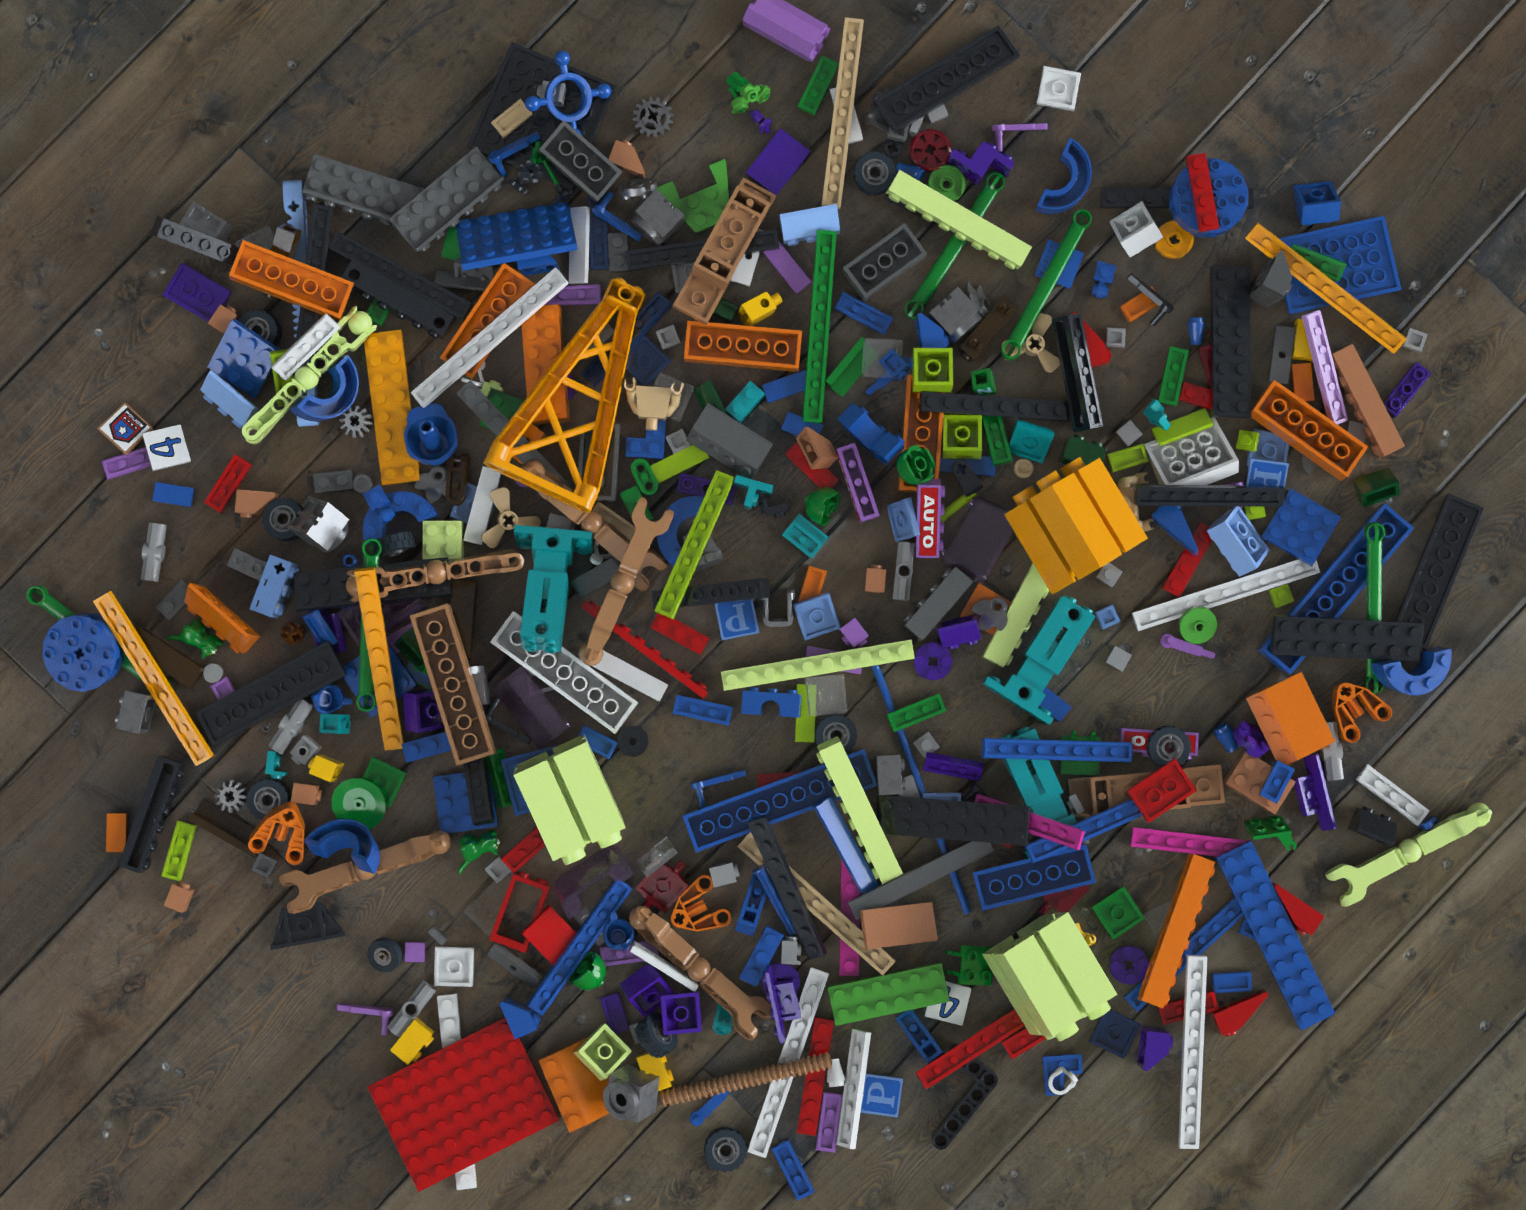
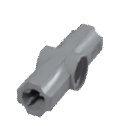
(153, 552)
(902, 584)
(290, 726)
(1332, 756)
(404, 1018)

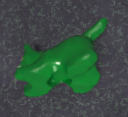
(195, 635)
(474, 847)

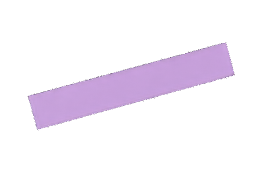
(1324, 367)

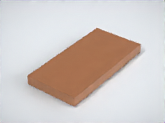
(898, 925)

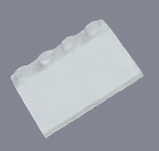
(1194, 459)

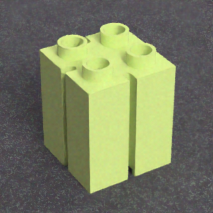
(569, 800)
(1051, 976)

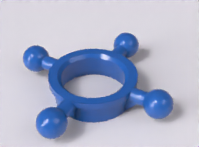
(603, 91)

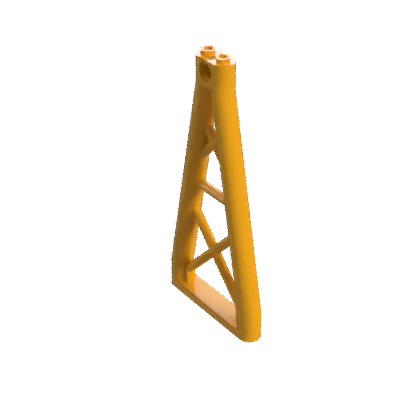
(614, 367)

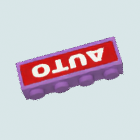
(857, 483)
(928, 518)
(1139, 738)

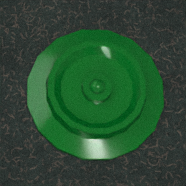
(359, 801)

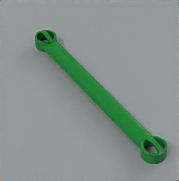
(952, 249)
(1046, 284)
(1374, 591)
(60, 611)
(366, 684)

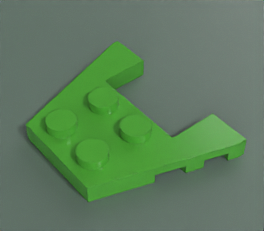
(704, 206)

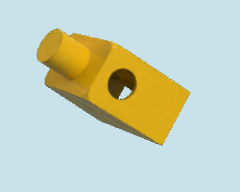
(753, 312)

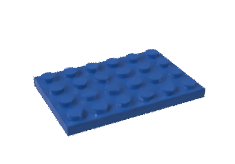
(515, 235)
(1368, 257)

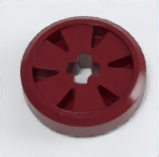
(937, 141)

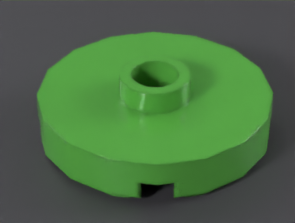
(951, 175)
(1191, 619)

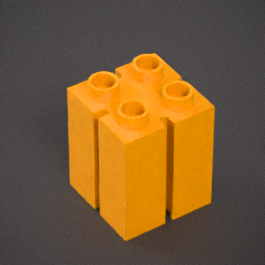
(1074, 523)

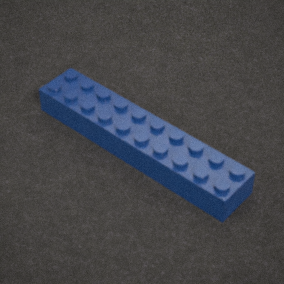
(1342, 578)
(775, 800)

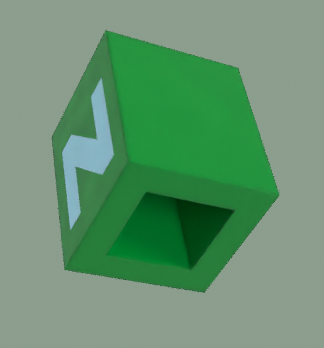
(983, 382)

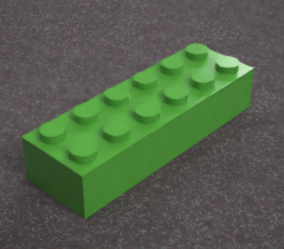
(889, 993)

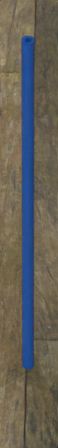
(919, 783)

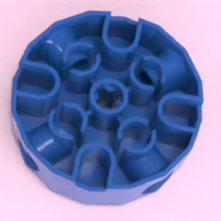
(1229, 197)
(82, 652)

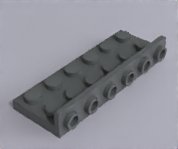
(356, 189)
(446, 200)

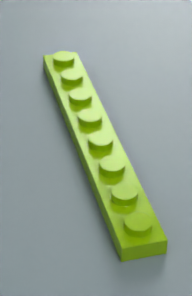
(694, 544)

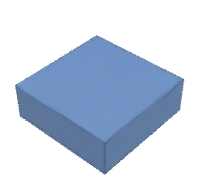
(1107, 616)

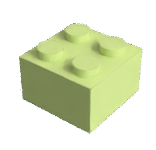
(443, 539)
(602, 1052)

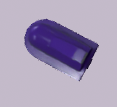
(757, 117)

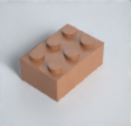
(1247, 779)

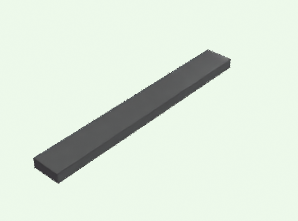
(919, 876)

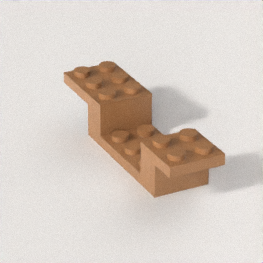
(724, 250)
(1105, 791)

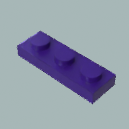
(953, 766)

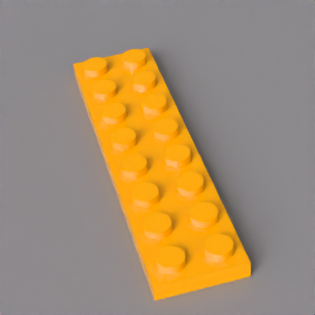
(390, 405)

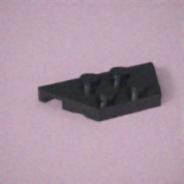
(305, 927)

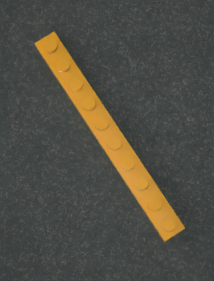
(1327, 289)
(379, 658)
(153, 678)

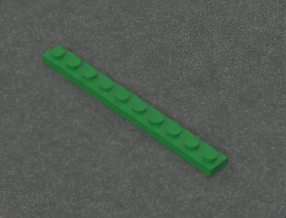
(819, 326)

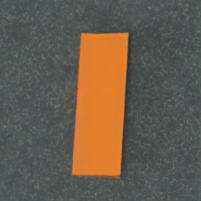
(290, 280)
(497, 297)

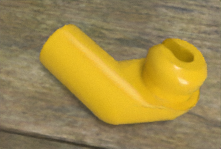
(1089, 938)

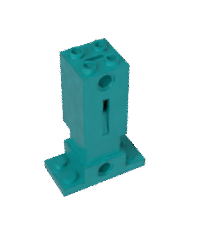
(548, 583)
(1044, 657)
(1037, 784)

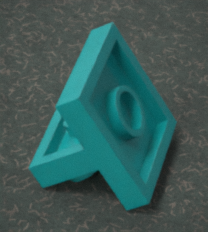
(1030, 441)
(752, 486)

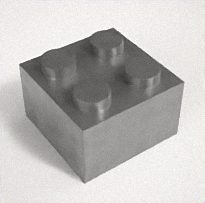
(135, 712)
(889, 775)

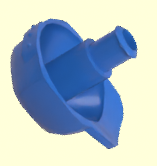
(430, 435)

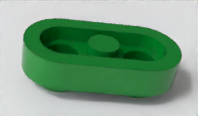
(644, 477)

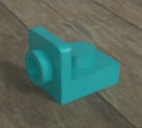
(1155, 415)
(334, 723)
(272, 763)
(722, 1022)

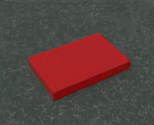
(1161, 790)
(549, 934)

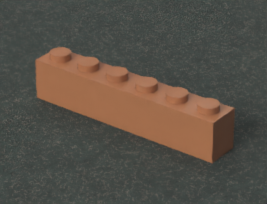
(1366, 402)

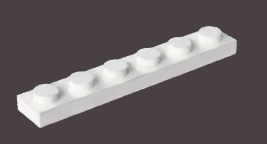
(853, 1088)

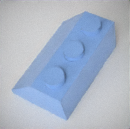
(803, 224)
(228, 399)
(1238, 541)

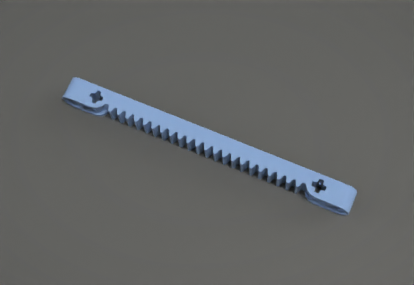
(293, 196)

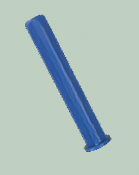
(774, 897)

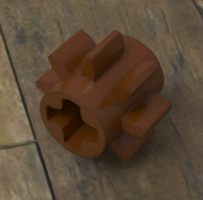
(292, 632)

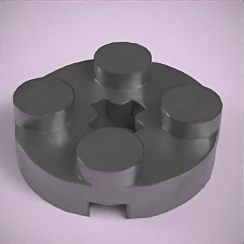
(637, 187)

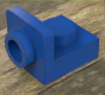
(895, 365)

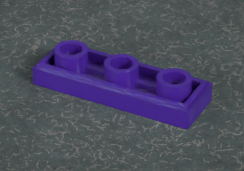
(1413, 381)
(694, 486)

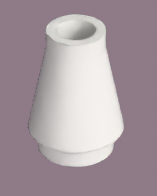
(835, 1075)

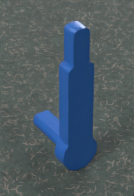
(496, 156)
(601, 212)
(882, 382)
(697, 785)
(697, 1117)

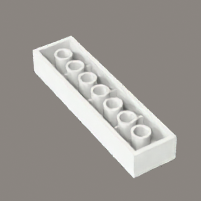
(568, 677)

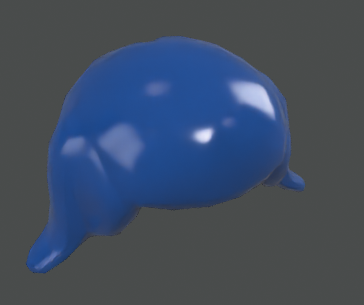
(329, 699)
(618, 933)

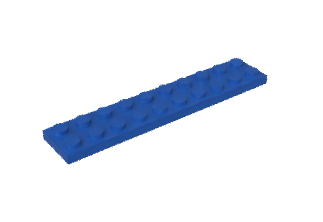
(1275, 935)

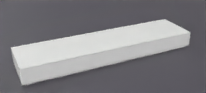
(580, 258)
(305, 346)
(481, 506)
(632, 676)
(1392, 795)
(663, 965)

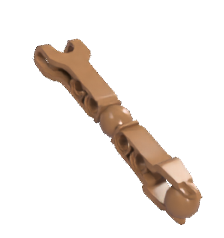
(604, 532)
(438, 571)
(623, 581)
(346, 874)
(739, 1005)

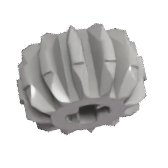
(349, 425)
(237, 794)

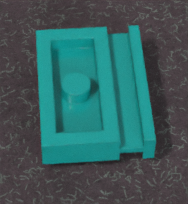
(805, 536)

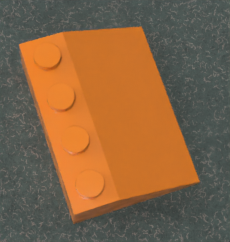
(220, 617)
(1290, 719)
(574, 1087)

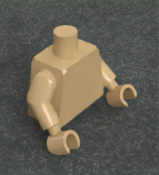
(653, 402)
(1127, 488)

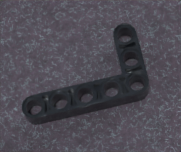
(967, 1099)

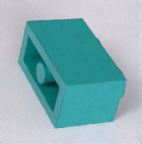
(745, 402)

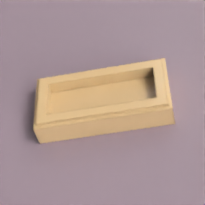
(511, 118)

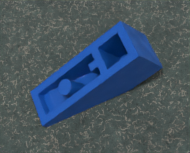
(1174, 523)
(751, 907)
(919, 1036)

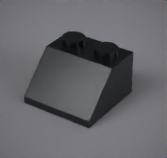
(1372, 826)

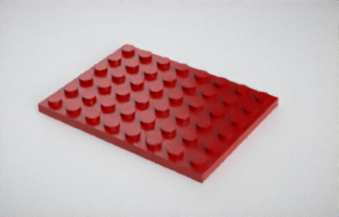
(462, 1104)

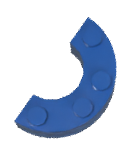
(1080, 176)
(343, 394)
(872, 437)
(400, 503)
(683, 510)
(1425, 678)
(346, 834)

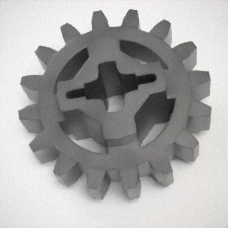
(658, 113)

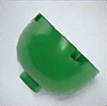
(915, 465)
(821, 504)
(589, 972)

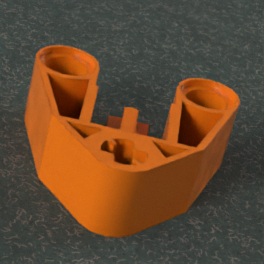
(1344, 719)
(279, 815)
(705, 922)

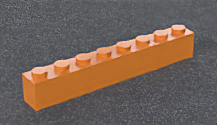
(1176, 930)

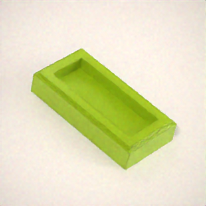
(1127, 458)

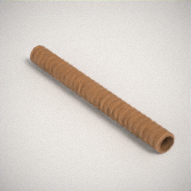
(745, 1079)

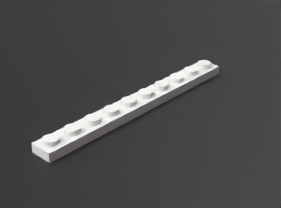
(489, 337)
(1224, 593)
(450, 1033)
(791, 1050)
(1192, 1051)

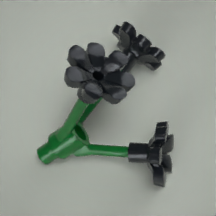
(532, 171)

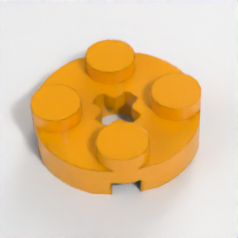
(1176, 250)

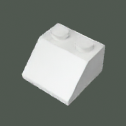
(1136, 229)

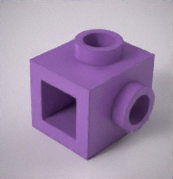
(854, 634)

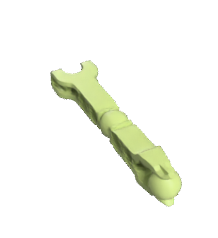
(308, 376)
(1408, 851)

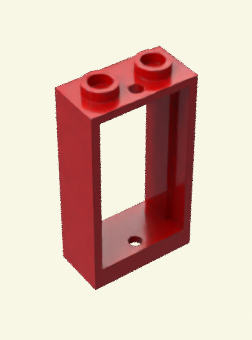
(507, 940)

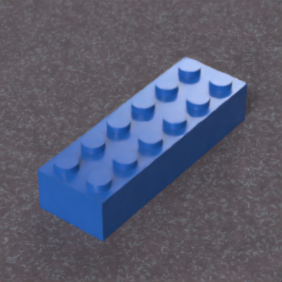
(1031, 880)

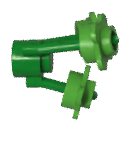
(748, 92)

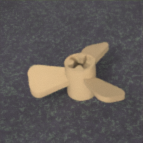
(1047, 359)
(501, 499)

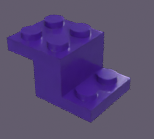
(984, 158)

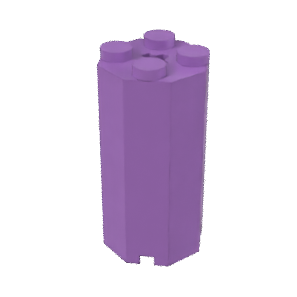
(787, 27)

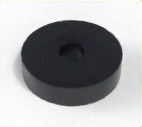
(624, 741)

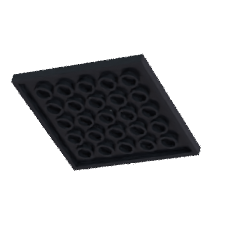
(519, 79)

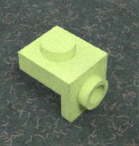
(486, 388)

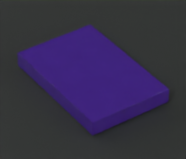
(778, 162)
(196, 292)

